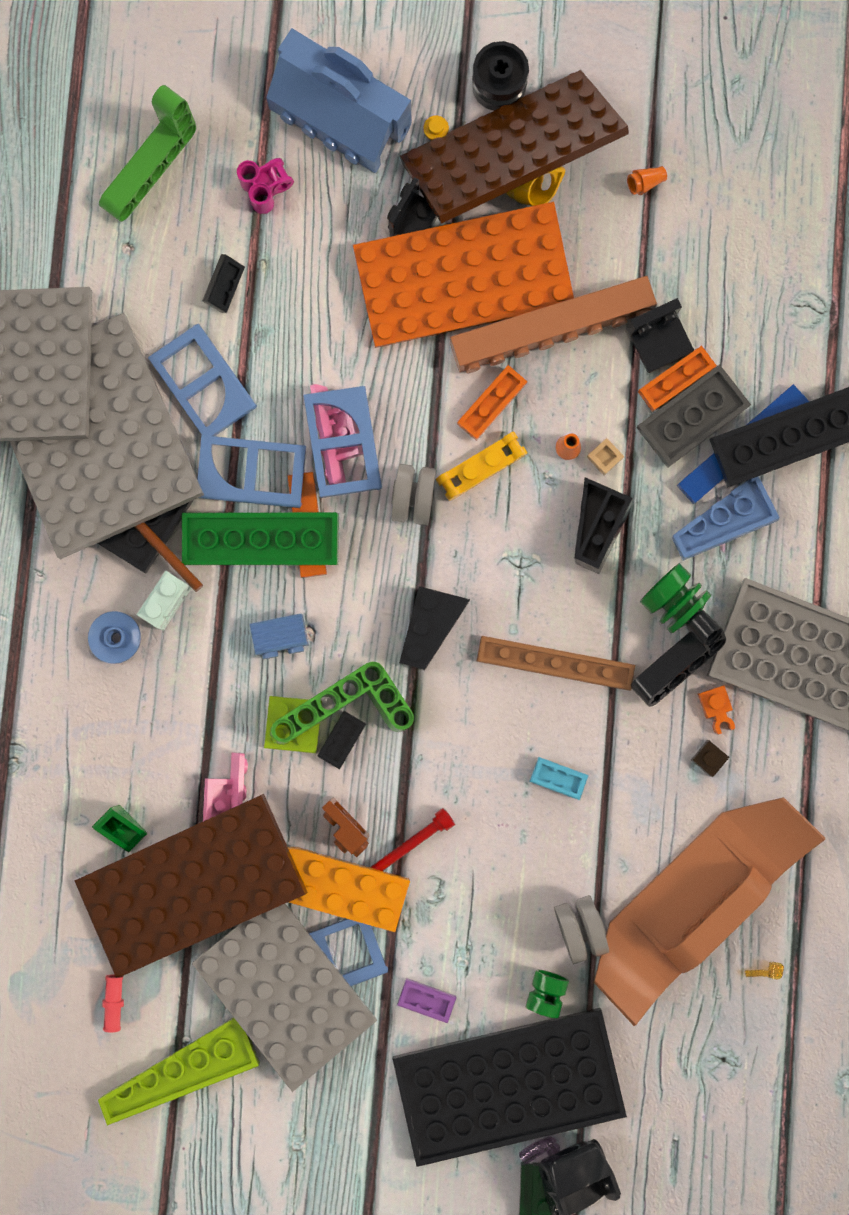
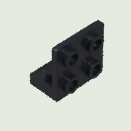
(411, 213)
(659, 336)

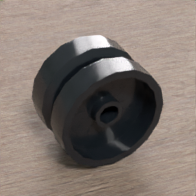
(499, 75)

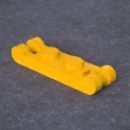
(481, 466)

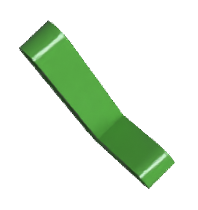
(154, 155)
(341, 700)

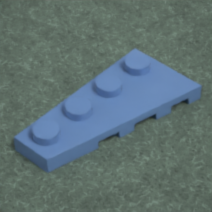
(735, 515)

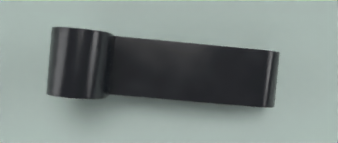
(681, 660)

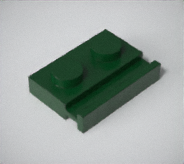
(532, 1196)

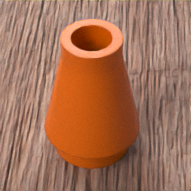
(645, 179)
(564, 450)

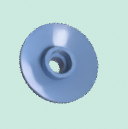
(101, 637)

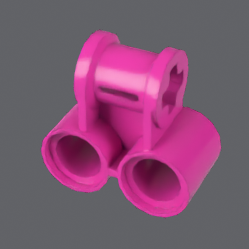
(264, 183)

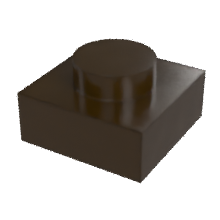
(710, 758)

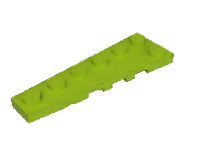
(201, 1063)

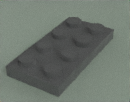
(693, 416)

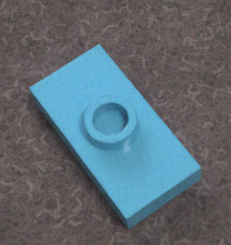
(558, 778)

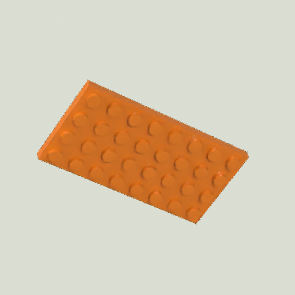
(463, 274)

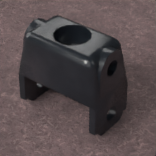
(577, 1178)

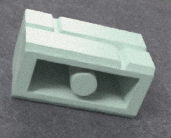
(164, 601)

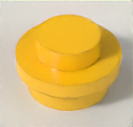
(435, 127)

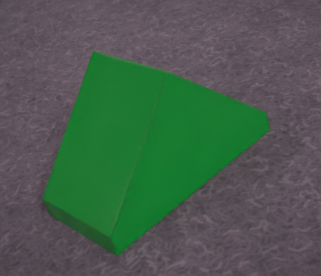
(120, 828)

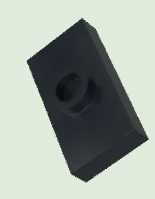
(223, 283)
(341, 739)

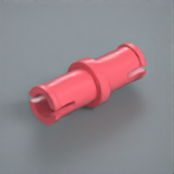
(112, 1003)

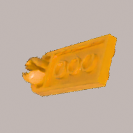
(350, 889)

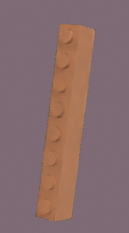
(552, 324)

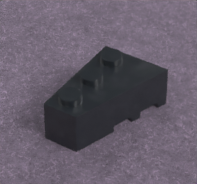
(599, 523)
(429, 626)

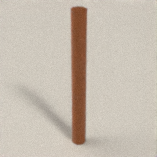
(169, 556)

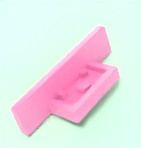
(333, 424)
(226, 793)

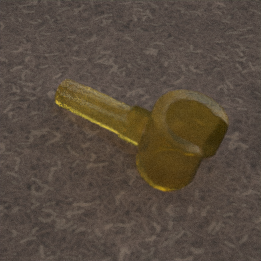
(774, 971)

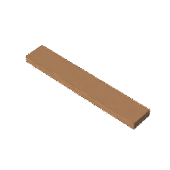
(555, 663)

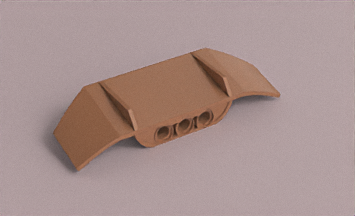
(699, 901)

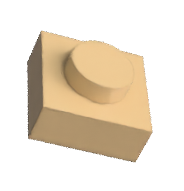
(605, 456)

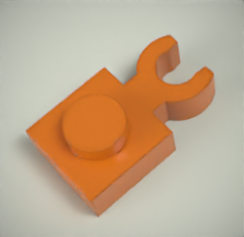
(716, 704)

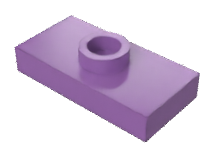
(426, 1000)

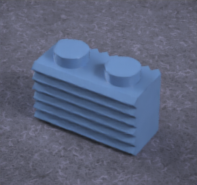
(279, 635)

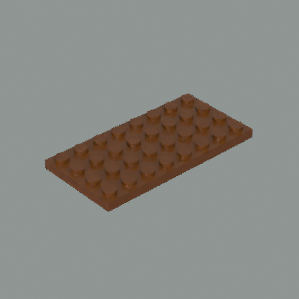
(513, 145)
(191, 886)

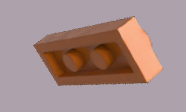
(677, 378)
(492, 402)

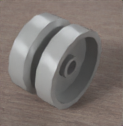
(411, 494)
(584, 928)

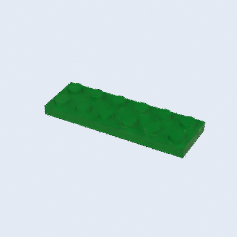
(260, 538)

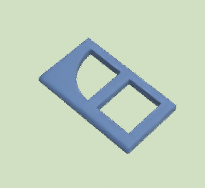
(237, 399)
(355, 404)
(217, 488)
(361, 974)

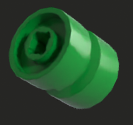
(552, 985)

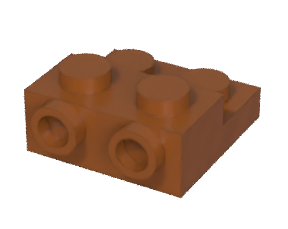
(351, 834)

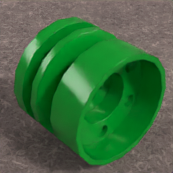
(675, 598)

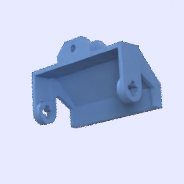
(337, 100)

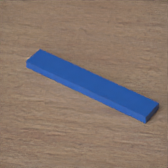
(709, 474)

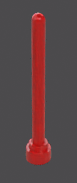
(441, 822)

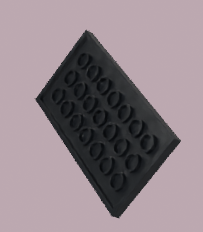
(509, 1087)

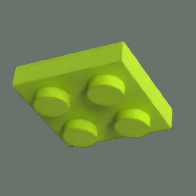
(278, 708)

